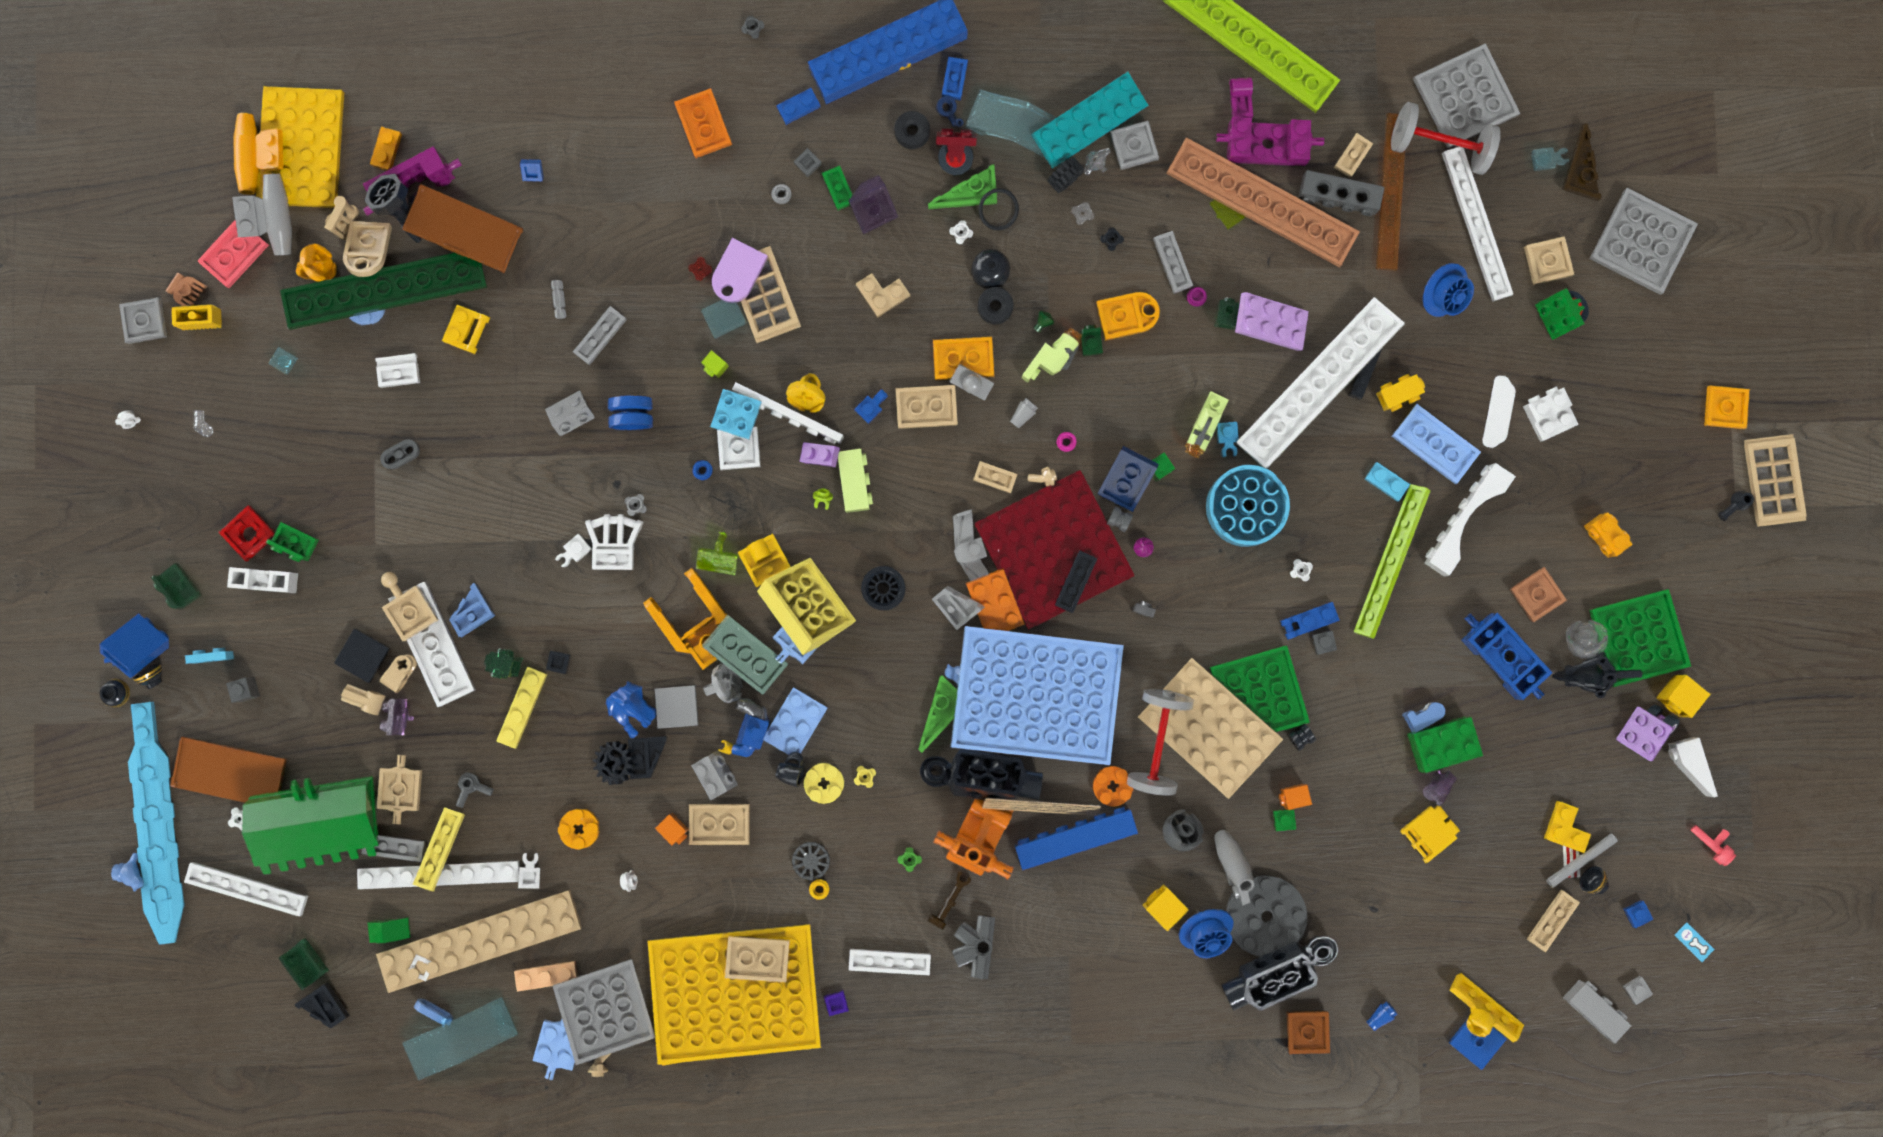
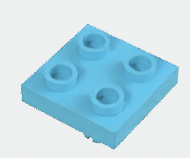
(736, 414)

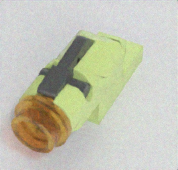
(1055, 358)
(1205, 424)

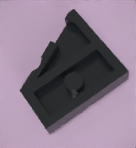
(324, 1006)

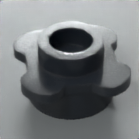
(1112, 233)

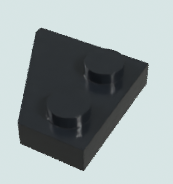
(647, 755)

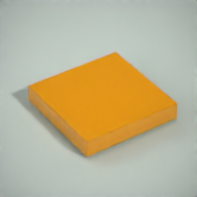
(1726, 407)

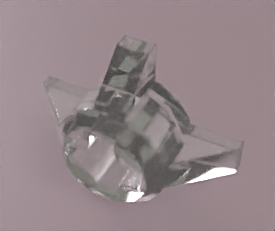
(1099, 163)

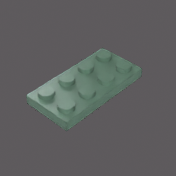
(744, 654)

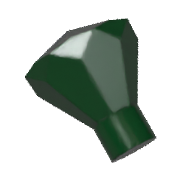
(1044, 320)

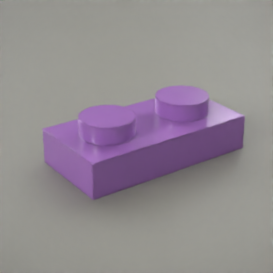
(819, 454)

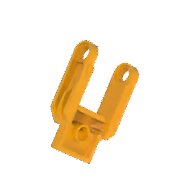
(695, 637)

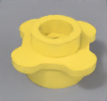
(863, 771)

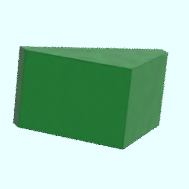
(389, 930)

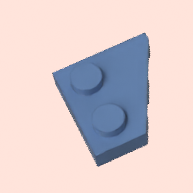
(471, 612)

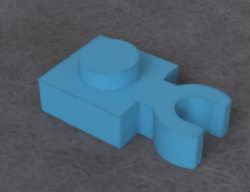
(1227, 434)

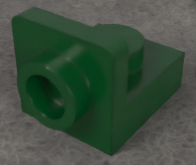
(1091, 340)

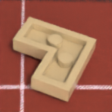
(882, 299)

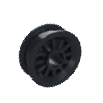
(869, 578)

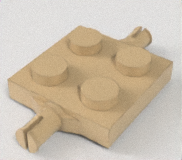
(399, 789)

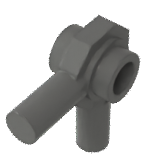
(470, 783)

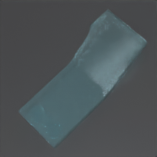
(1008, 119)
(460, 1039)

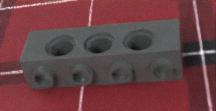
(1371, 193)

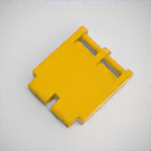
(1431, 832)

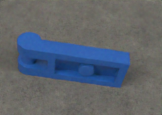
(1310, 620)

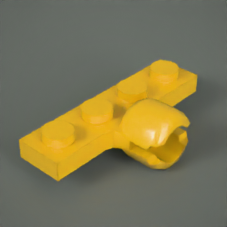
(1485, 1011)

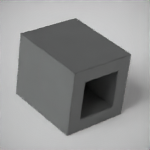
(243, 689)

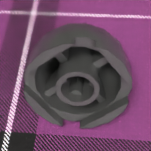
(1182, 831)

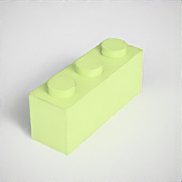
(854, 480)

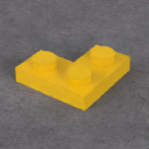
(1561, 829)

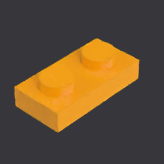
(386, 148)

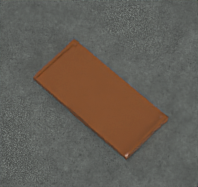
(462, 228)
(225, 770)

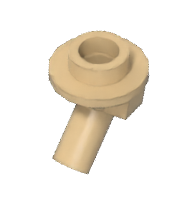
(1048, 477)
(598, 1068)

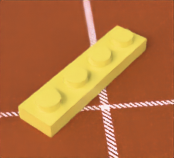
(521, 707)
(438, 849)

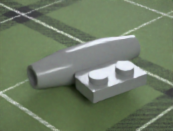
(269, 215)
(1235, 865)

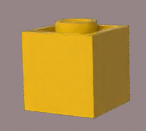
(1683, 696)
(1165, 907)

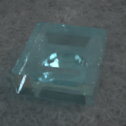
(282, 360)

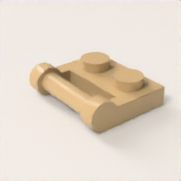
(337, 222)

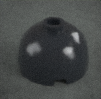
(990, 269)

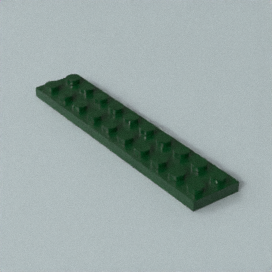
(383, 290)

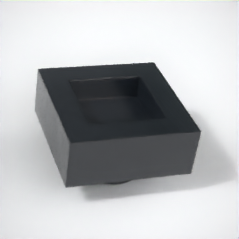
(558, 662)

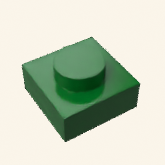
(1284, 820)

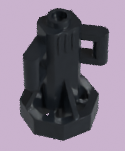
(389, 198)

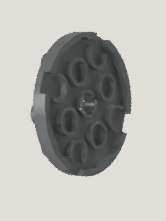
(1287, 914)

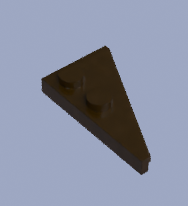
(1582, 173)

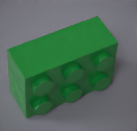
(1445, 744)

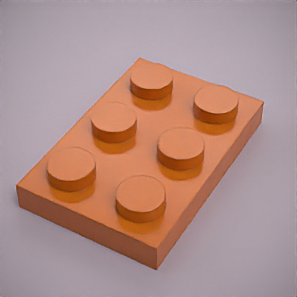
(703, 123)
(999, 602)

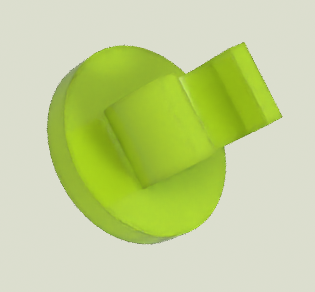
(822, 495)

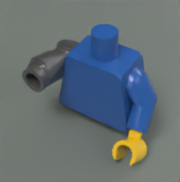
(751, 731)

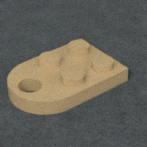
(366, 244)

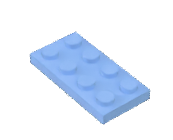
(1436, 444)

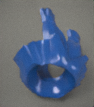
(630, 702)

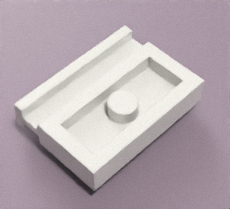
(397, 370)

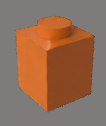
(1295, 797)
(672, 829)

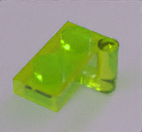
(716, 560)

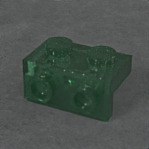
(176, 587)
(303, 964)

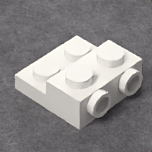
(1550, 413)

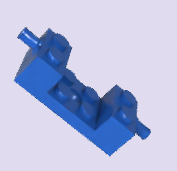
(1491, 641)

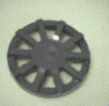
(810, 860)

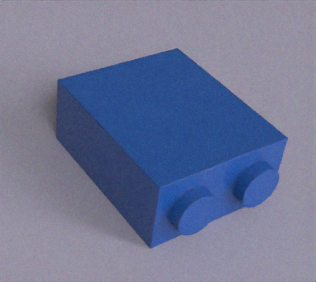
(134, 645)

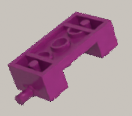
(1289, 141)
(416, 169)

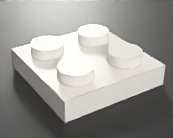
(738, 451)

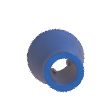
(1384, 1014)

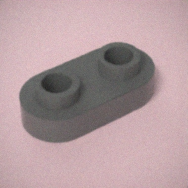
(400, 453)

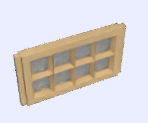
(769, 304)
(1775, 480)

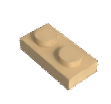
(1353, 155)
(995, 477)

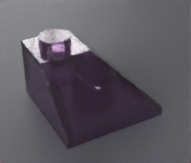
(872, 205)

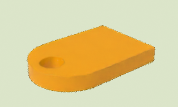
(1125, 315)

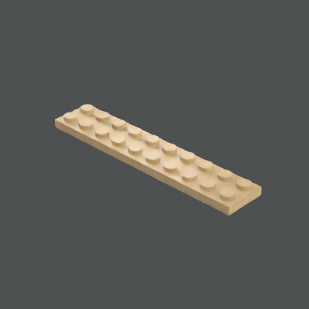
(480, 940)

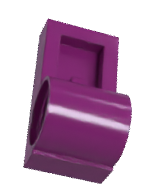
(1241, 97)

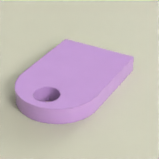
(739, 270)

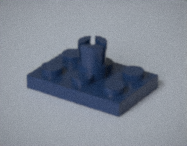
(1128, 478)

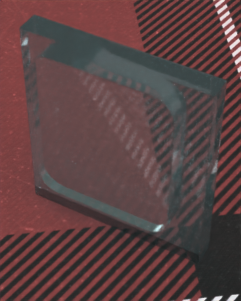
(723, 317)

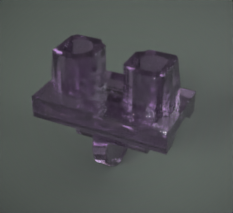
(396, 716)
(1439, 787)

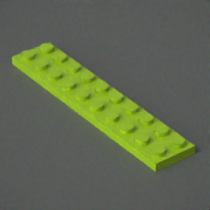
(1260, 48)

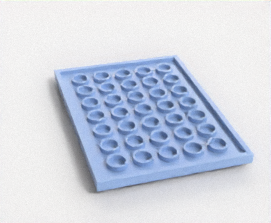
(1037, 695)

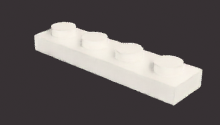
(889, 961)

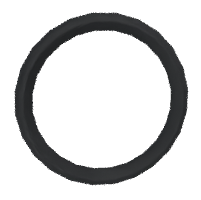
(998, 228)

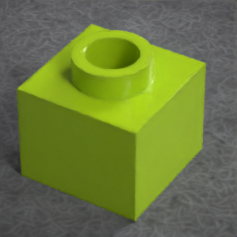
(714, 365)

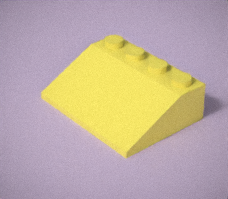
(805, 605)

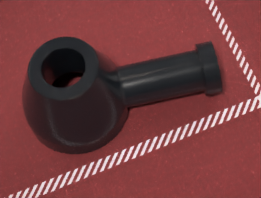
(1737, 503)

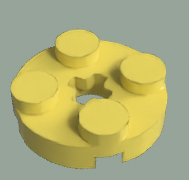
(831, 774)

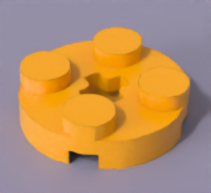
(577, 817)

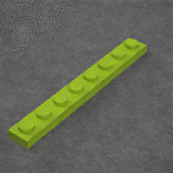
(1392, 561)

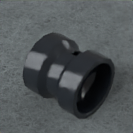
(1302, 737)

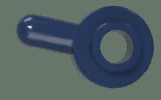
(950, 113)

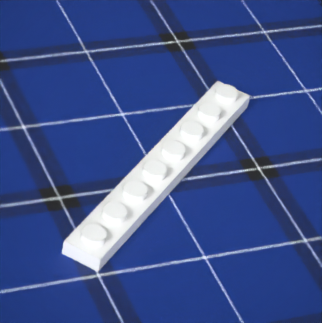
(1477, 223)
(451, 874)

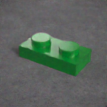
(837, 187)

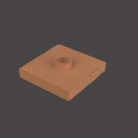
(1538, 594)

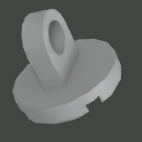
(724, 684)

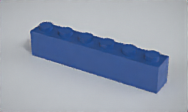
(1076, 838)

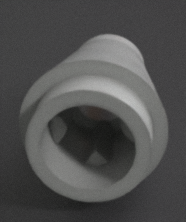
(1023, 413)

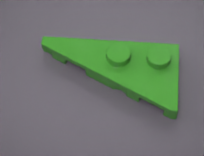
(969, 192)
(941, 712)

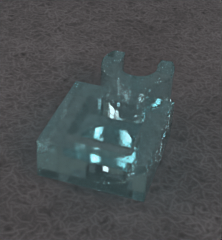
(1547, 159)

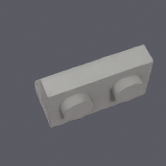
(569, 413)
(714, 775)

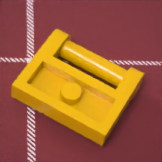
(460, 327)

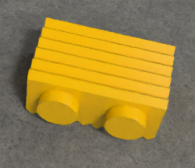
(196, 317)

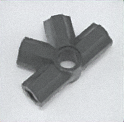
(971, 939)

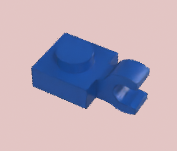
(869, 408)

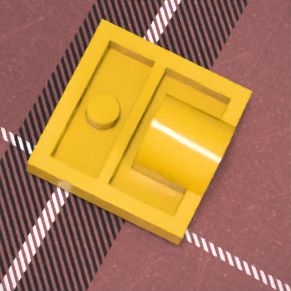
(763, 559)

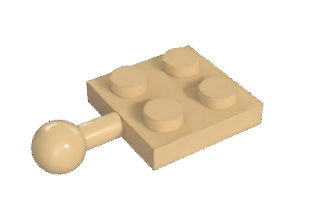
(409, 611)

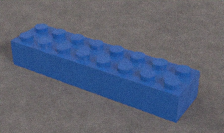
(887, 50)

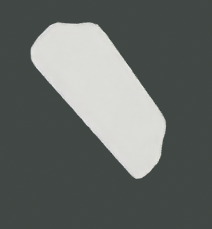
(1499, 412)

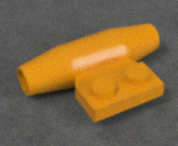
(254, 152)

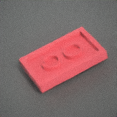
(232, 255)

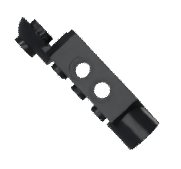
(983, 776)
(1280, 974)

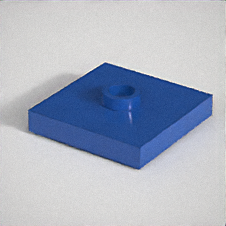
(1477, 1049)

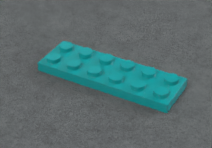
(1089, 120)

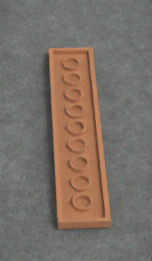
(1263, 202)

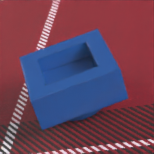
(531, 170)
(1638, 914)

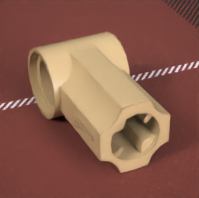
(367, 700)

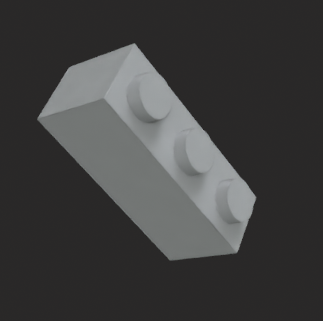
(1597, 1010)

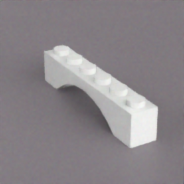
(1446, 553)

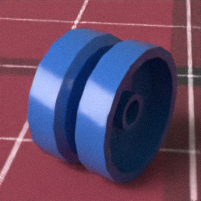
(630, 413)

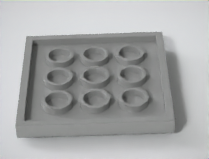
(1466, 94)
(1643, 241)
(603, 1011)

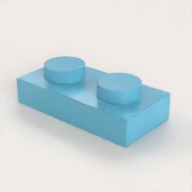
(1387, 481)
(201, 656)

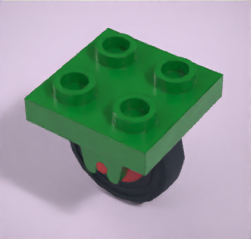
(1563, 312)

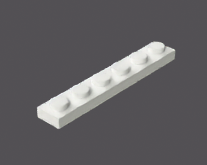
(795, 418)
(246, 889)

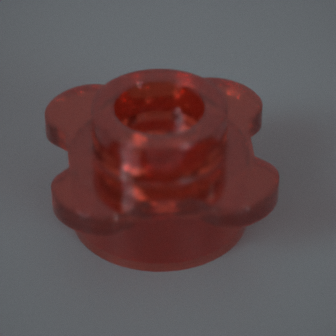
(699, 275)

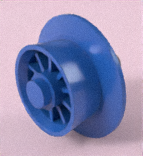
(1448, 291)
(1207, 932)

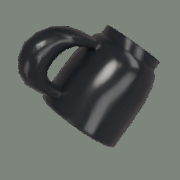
(790, 772)

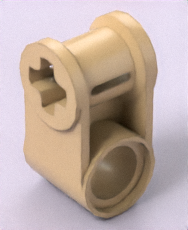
(396, 675)

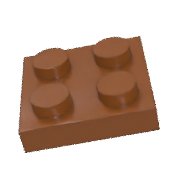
(1308, 1032)

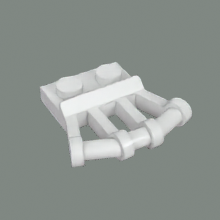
(613, 555)

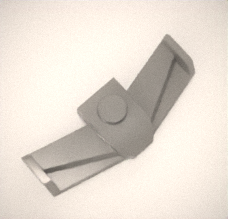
(967, 550)

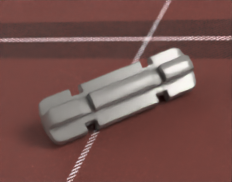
(558, 299)

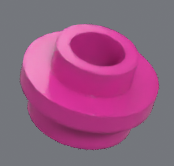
(1066, 435)

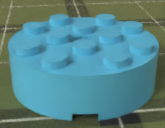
(1232, 520)

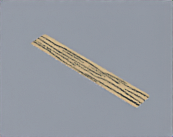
(1041, 807)

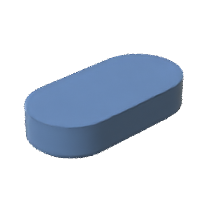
(433, 1011)

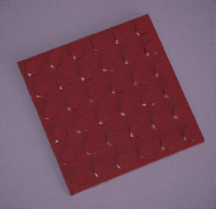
(1040, 540)

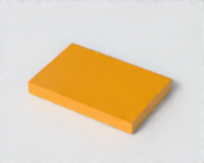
(969, 352)

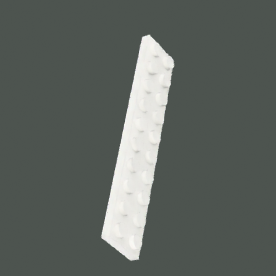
(1320, 383)

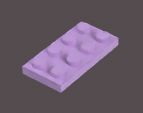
(1271, 321)

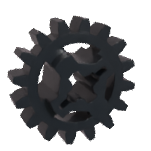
(611, 772)

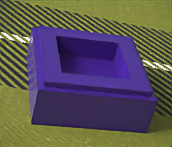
(836, 1003)

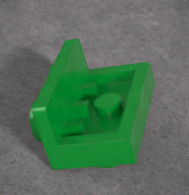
(293, 542)

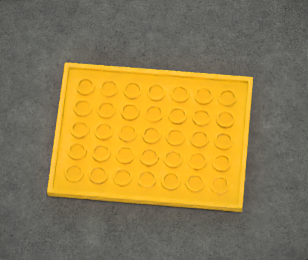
(719, 1017)

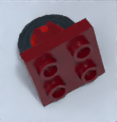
(956, 154)

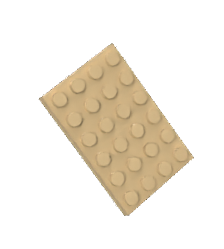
(1218, 733)

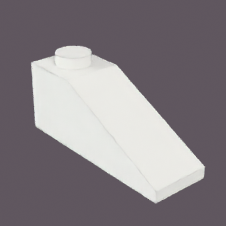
(1691, 760)

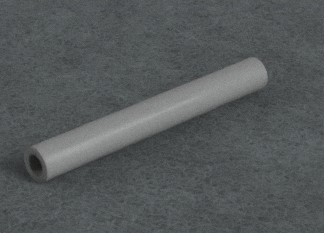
(1582, 860)

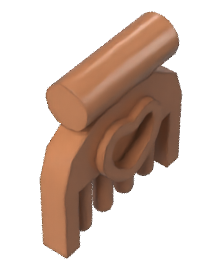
(182, 287)

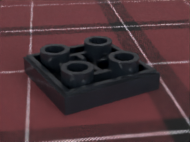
(362, 655)

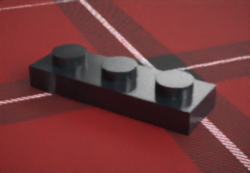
(1075, 581)

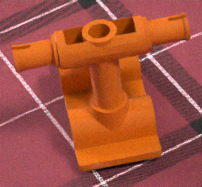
(978, 839)

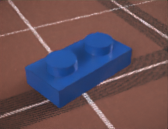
(954, 78)
(798, 106)

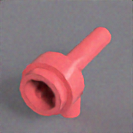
(1723, 855)

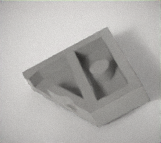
(957, 606)

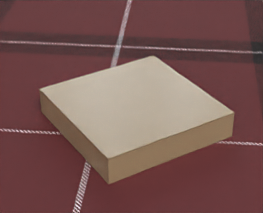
(1549, 260)

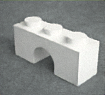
(262, 580)

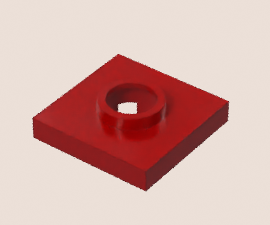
(235, 528)

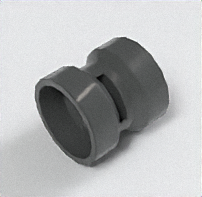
(1119, 519)

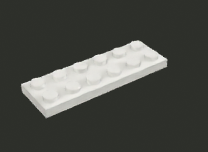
(439, 657)

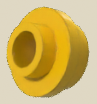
(812, 889)

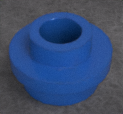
(702, 463)

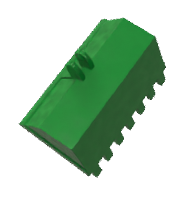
(311, 823)

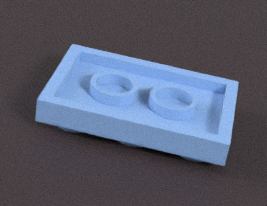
(795, 722)

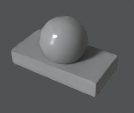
(971, 382)

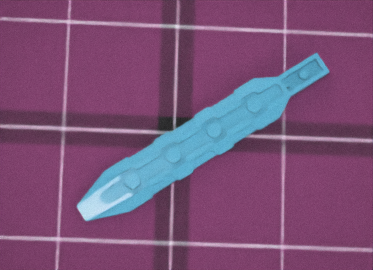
(155, 827)

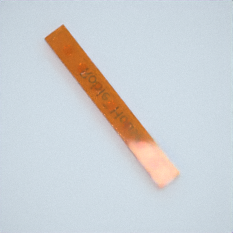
(1391, 201)

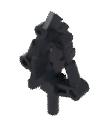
(1593, 679)

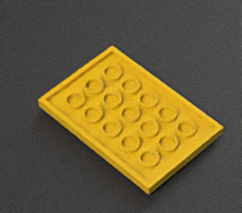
(310, 142)

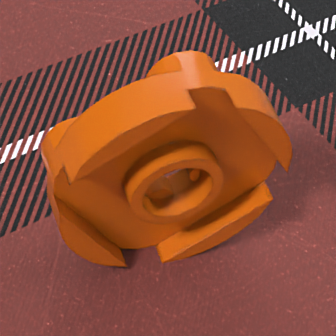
(1105, 795)

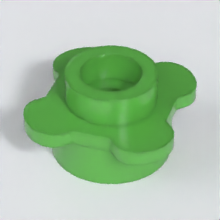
(909, 853)

